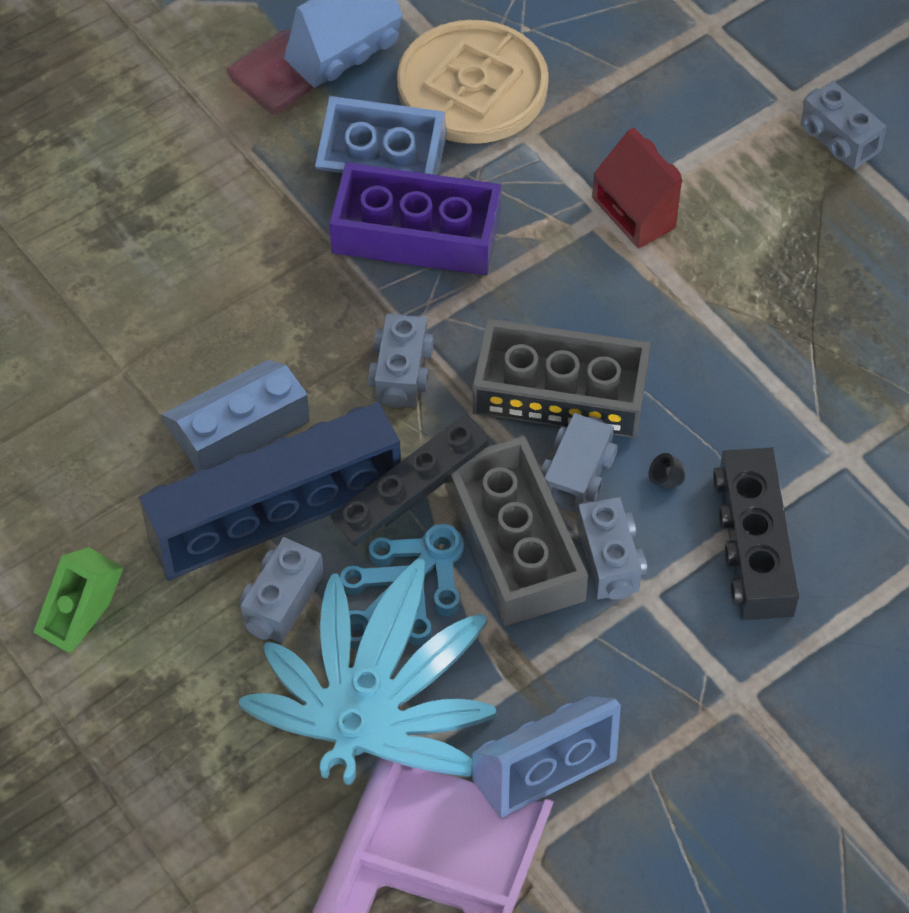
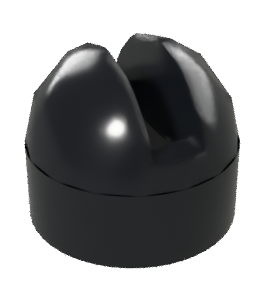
(667, 471)

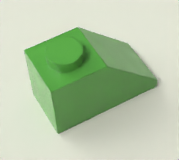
(77, 597)

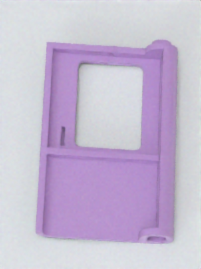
(433, 841)

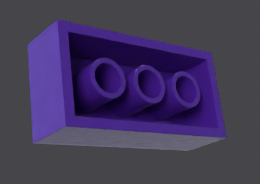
(415, 218)

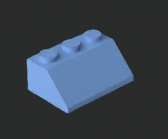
(339, 34)
(381, 136)
(239, 415)
(547, 754)

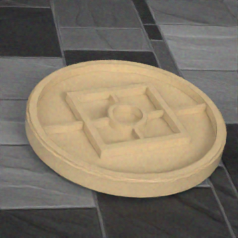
(479, 75)

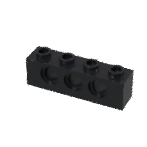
(756, 474)

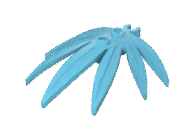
(362, 701)

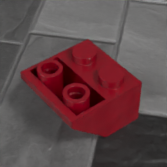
(638, 189)

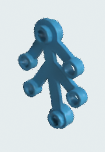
(420, 547)

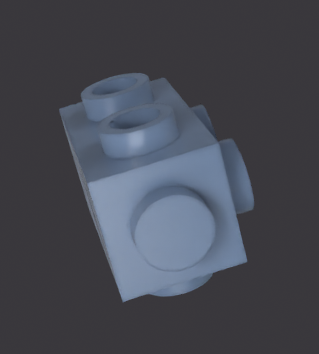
(842, 125)
(400, 368)
(579, 461)
(609, 548)
(281, 590)

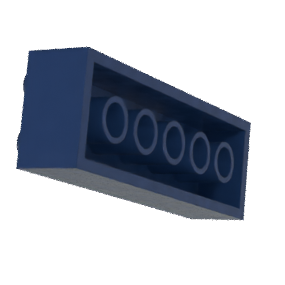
(268, 490)

